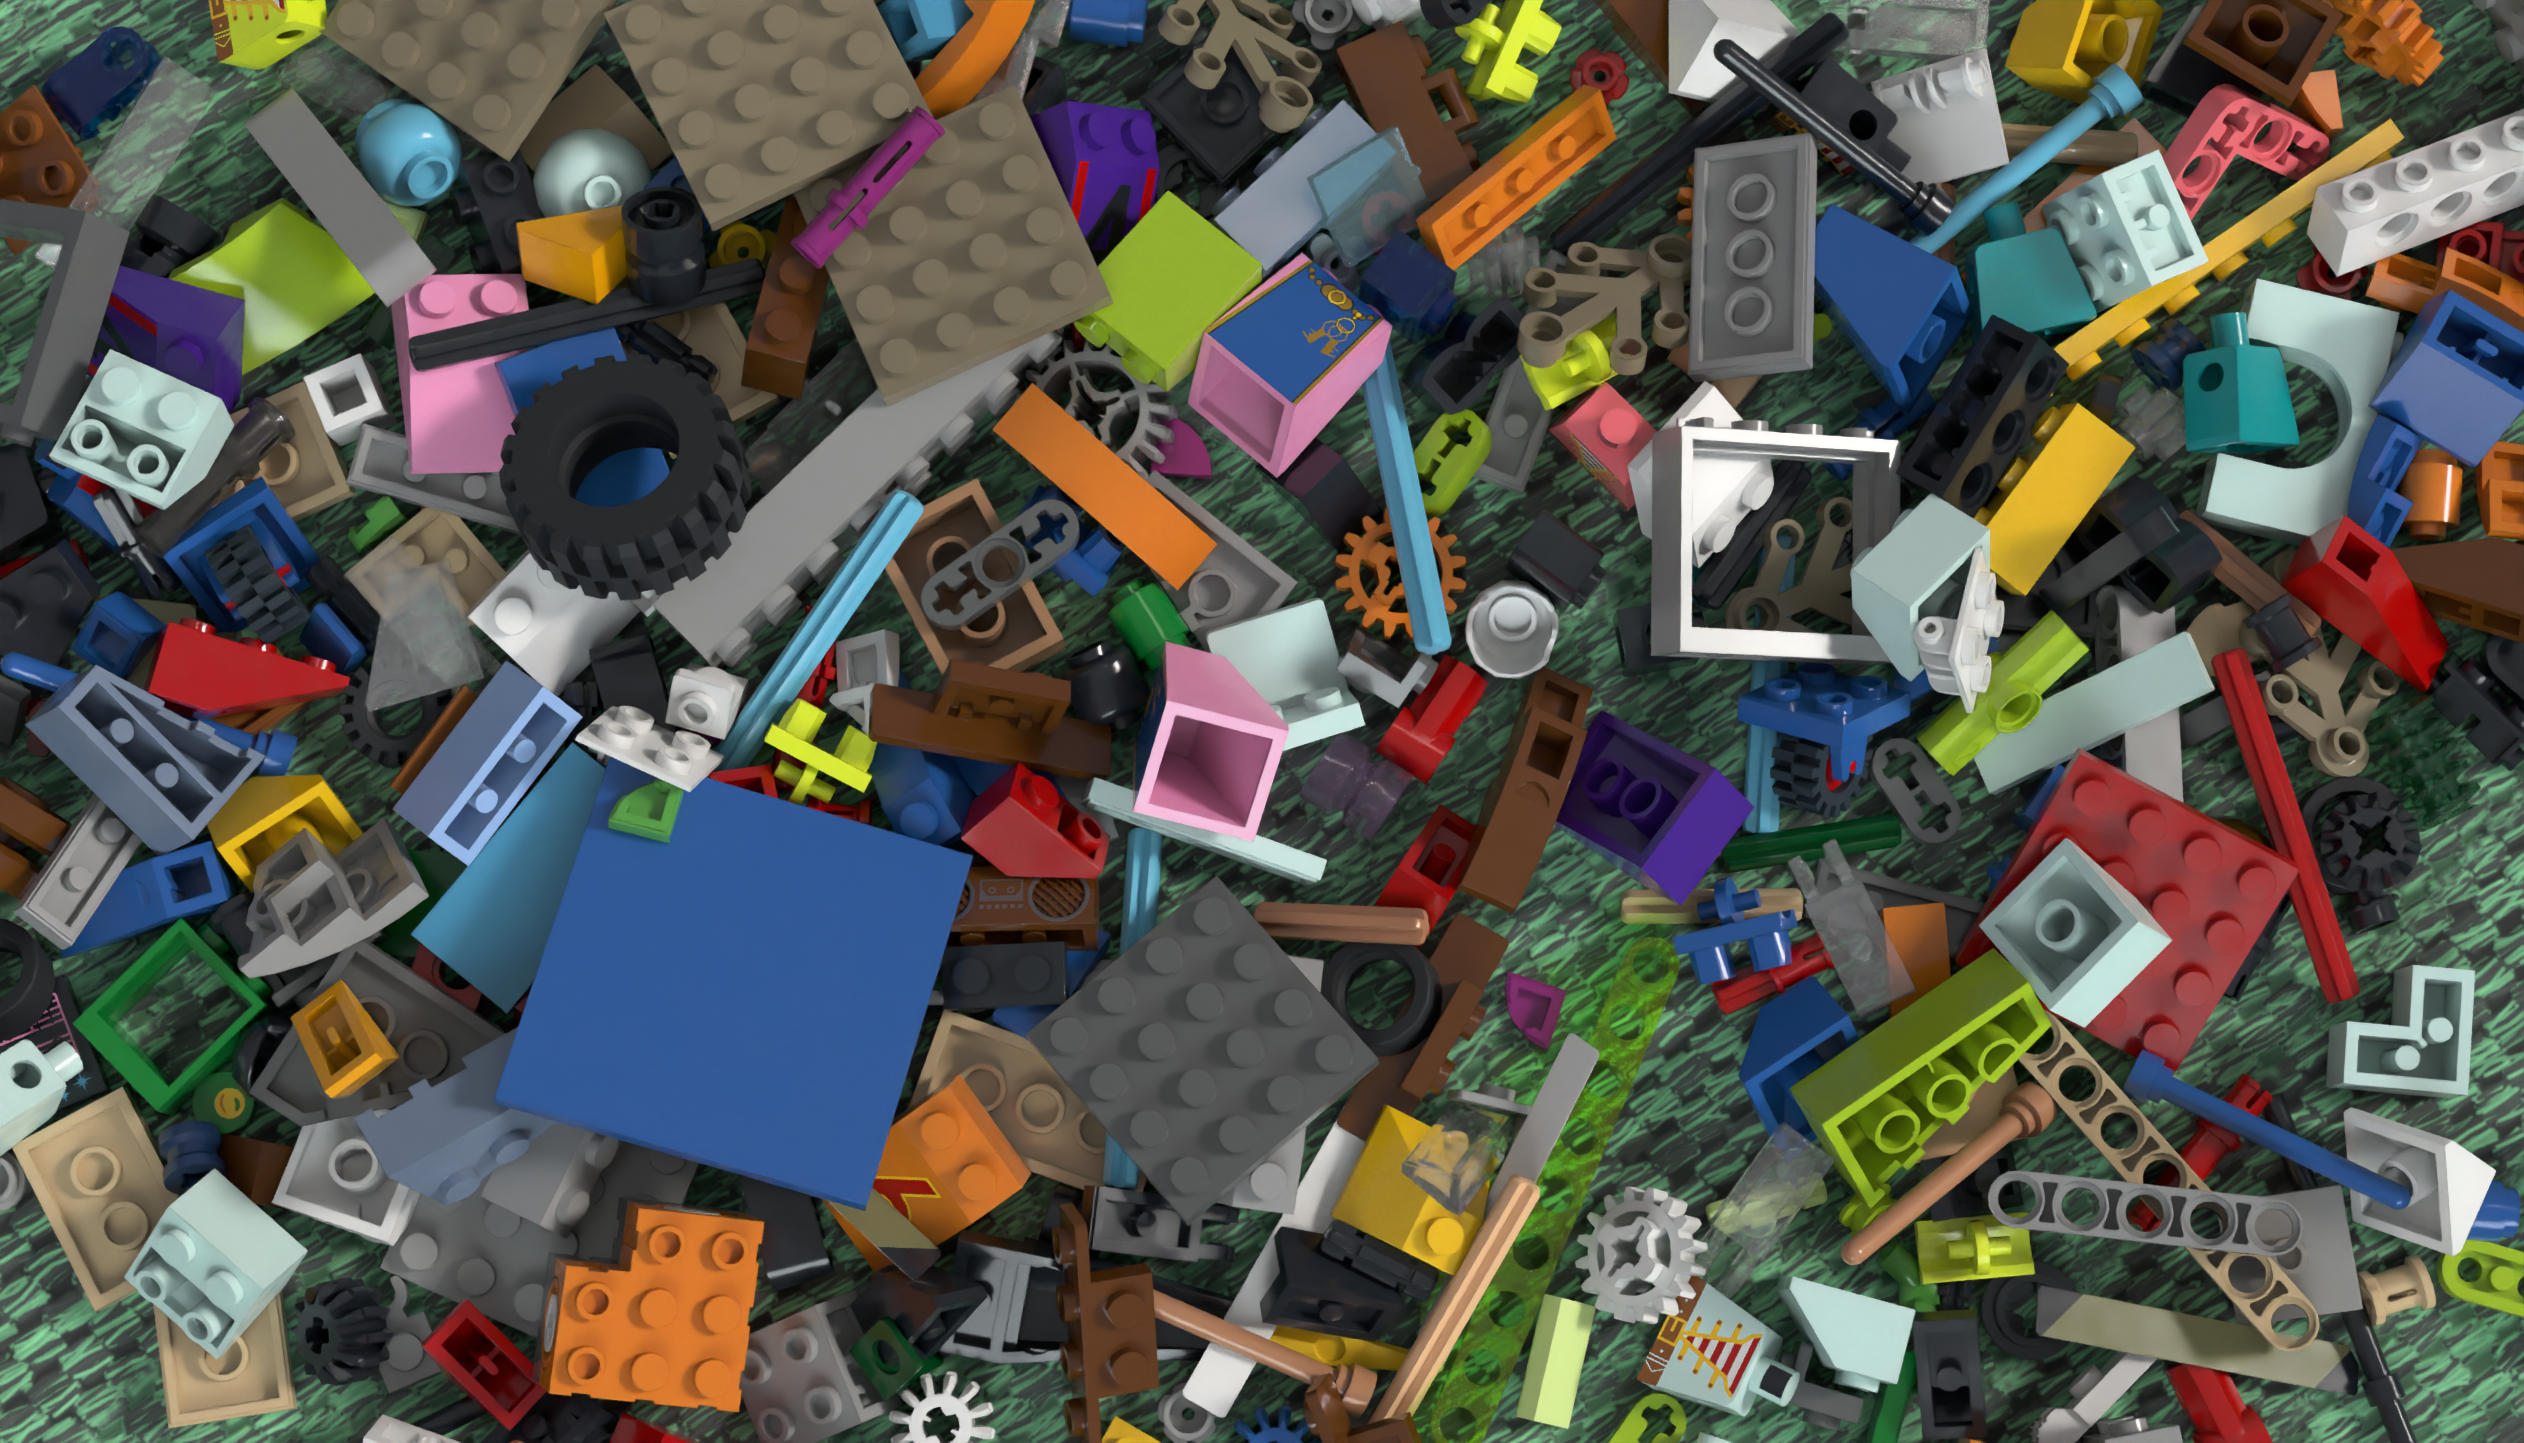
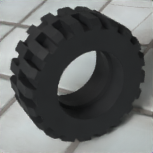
(609, 412)

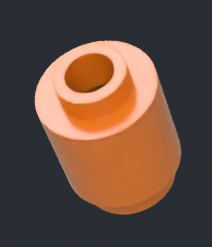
(2435, 489)

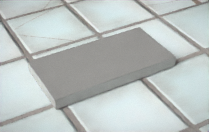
(1753, 258)

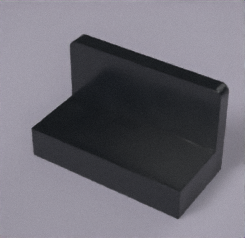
(1324, 1293)

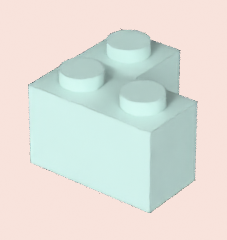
(2422, 1048)

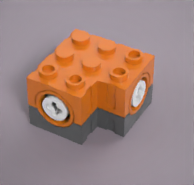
(658, 1315)

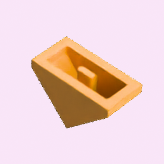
(575, 252)
(342, 1041)

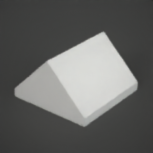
(1700, 24)
(2440, 1174)

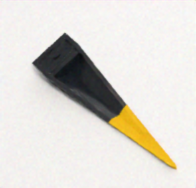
(1023, 1322)

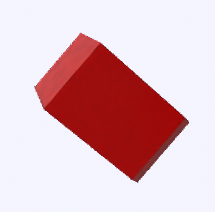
(484, 1364)

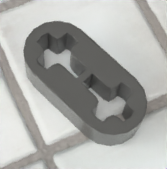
(2211, 717)
(1927, 783)

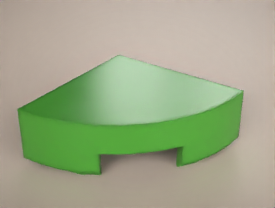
(383, 520)
(648, 811)

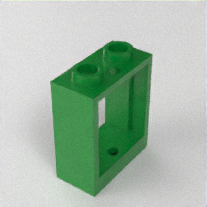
(100, 1019)

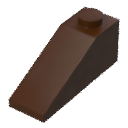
(2471, 583)

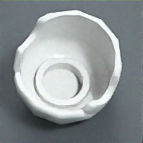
(1511, 629)

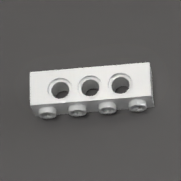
(2420, 195)

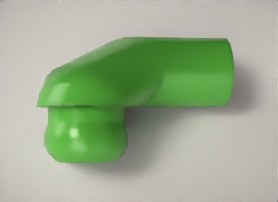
(1905, 1270)

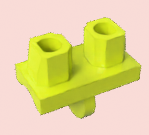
(1496, 43)
(1580, 368)
(795, 737)
(1972, 1249)

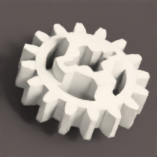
(1639, 1255)

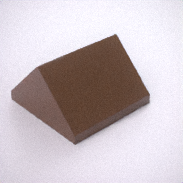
(2265, 40)

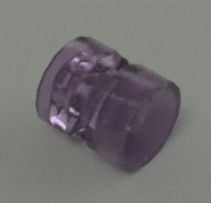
(1355, 785)

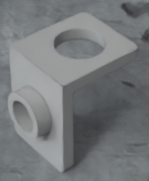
(1495, 1099)

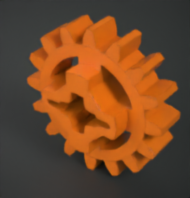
(2388, 38)
(1375, 558)

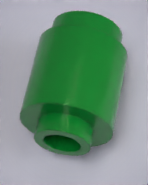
(1146, 621)

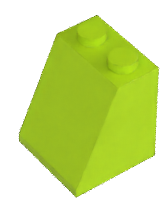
(1166, 289)

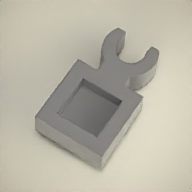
(408, 1359)

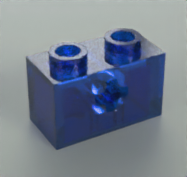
(1410, 288)

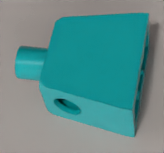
(2025, 278)
(2237, 394)

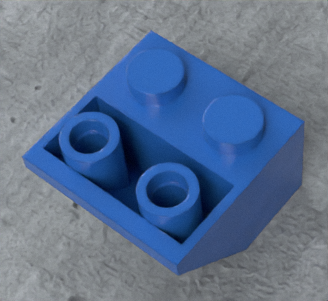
(2455, 378)

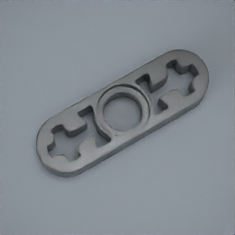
(1002, 538)

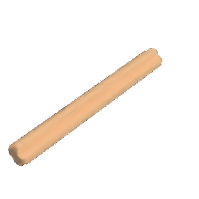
(1459, 1299)

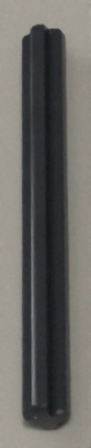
(1701, 132)
(574, 319)

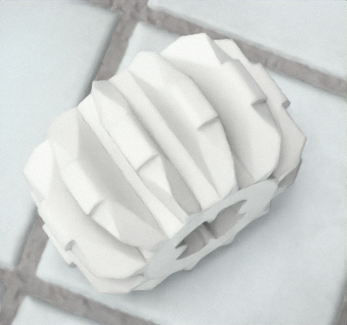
(950, 1404)

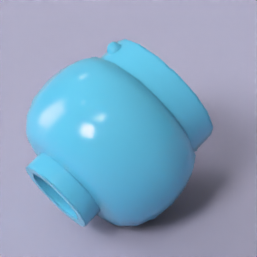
(408, 152)

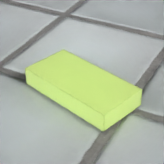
(1555, 1361)

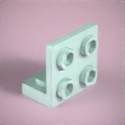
(2126, 230)
(1293, 667)

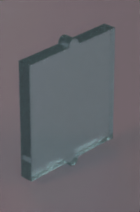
(1369, 196)

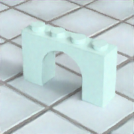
(2350, 352)

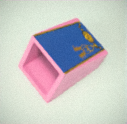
(1286, 362)
(1205, 745)

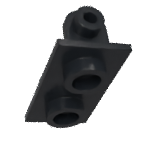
(2469, 691)

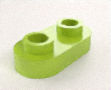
(2495, 1281)

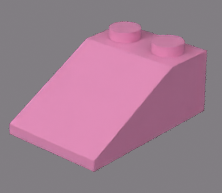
(459, 411)

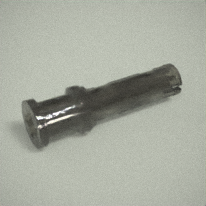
(237, 460)

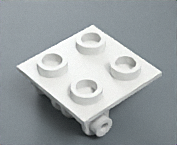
(1946, 118)
(1957, 648)
(635, 740)

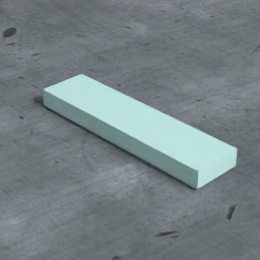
(2097, 712)
(1261, 853)

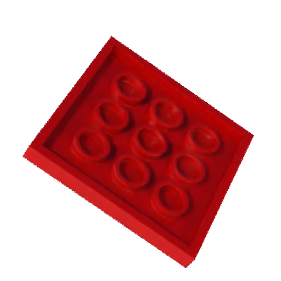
(2185, 868)

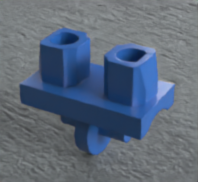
(1094, 554)
(1710, 947)

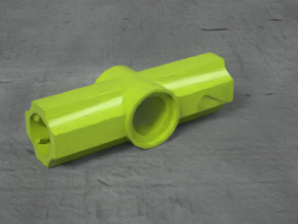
(2011, 696)

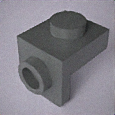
(1383, 670)
(1821, 1405)

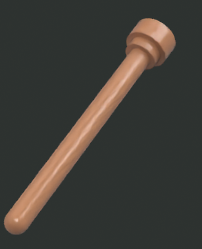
(2023, 1114)
(1353, 1382)

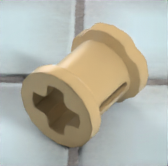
(2396, 1289)

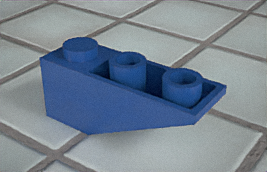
(157, 895)

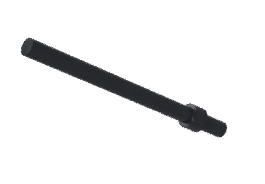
(2382, 1386)

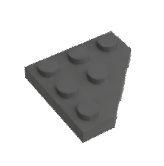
(414, 1015)

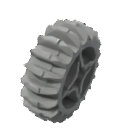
(1120, 407)

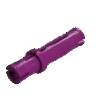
(819, 242)

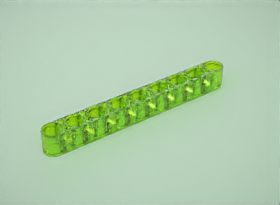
(1577, 1172)

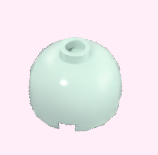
(588, 172)

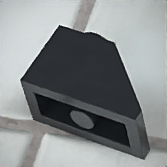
(922, 1308)

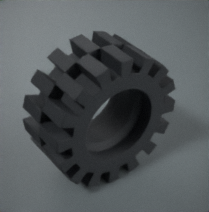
(368, 736)

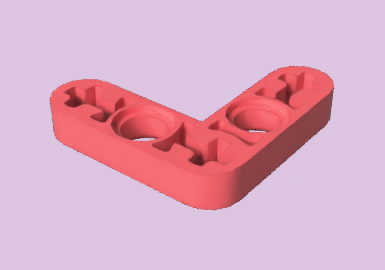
(2236, 135)

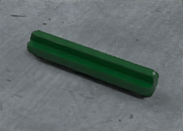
(1784, 845)

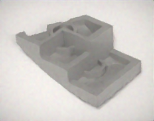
(323, 902)

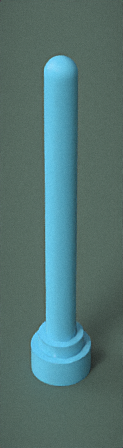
(2111, 95)

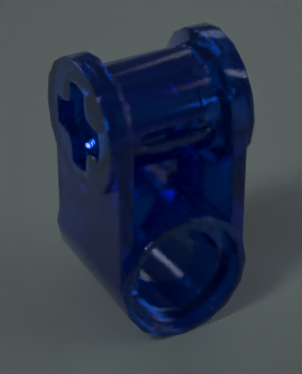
(96, 82)

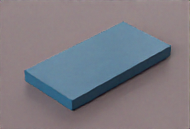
(507, 899)

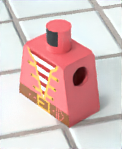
(1604, 438)

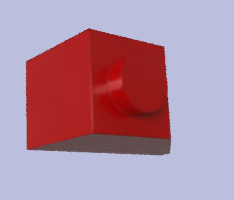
(1431, 867)

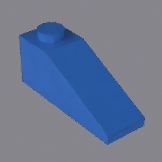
(921, 791)

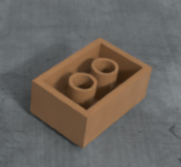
(1007, 636)

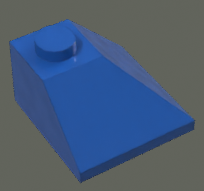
(1787, 1044)

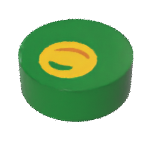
(223, 1103)

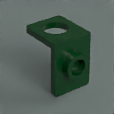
(896, 1379)

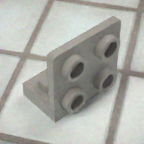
(805, 1380)

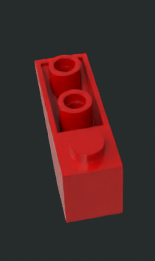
(2368, 598)
(219, 677)

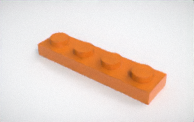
(1517, 177)

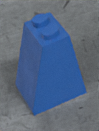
(1889, 302)

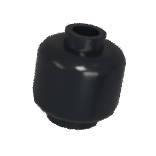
(1106, 685)

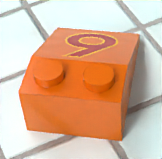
(942, 1167)

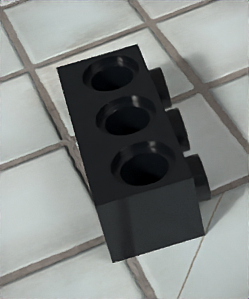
(1983, 416)

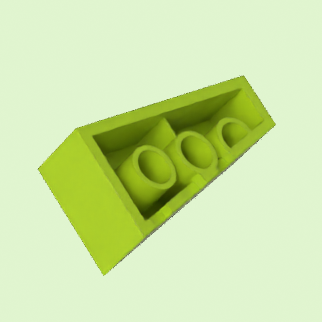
(1918, 1070)

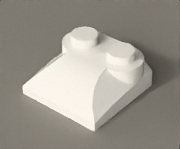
(343, 1184)

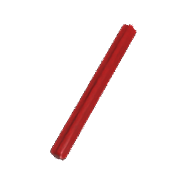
(2285, 824)

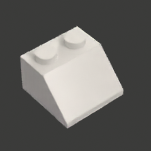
(1722, 485)
(548, 624)

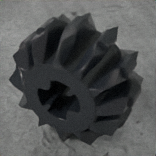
(342, 1331)

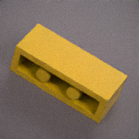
(2049, 493)

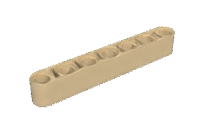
(2151, 1148)

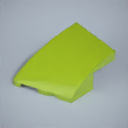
(285, 272)

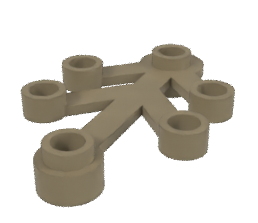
(1283, 98)
(1661, 265)
(1818, 587)
(2322, 677)

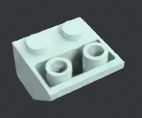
(143, 432)
(214, 1263)

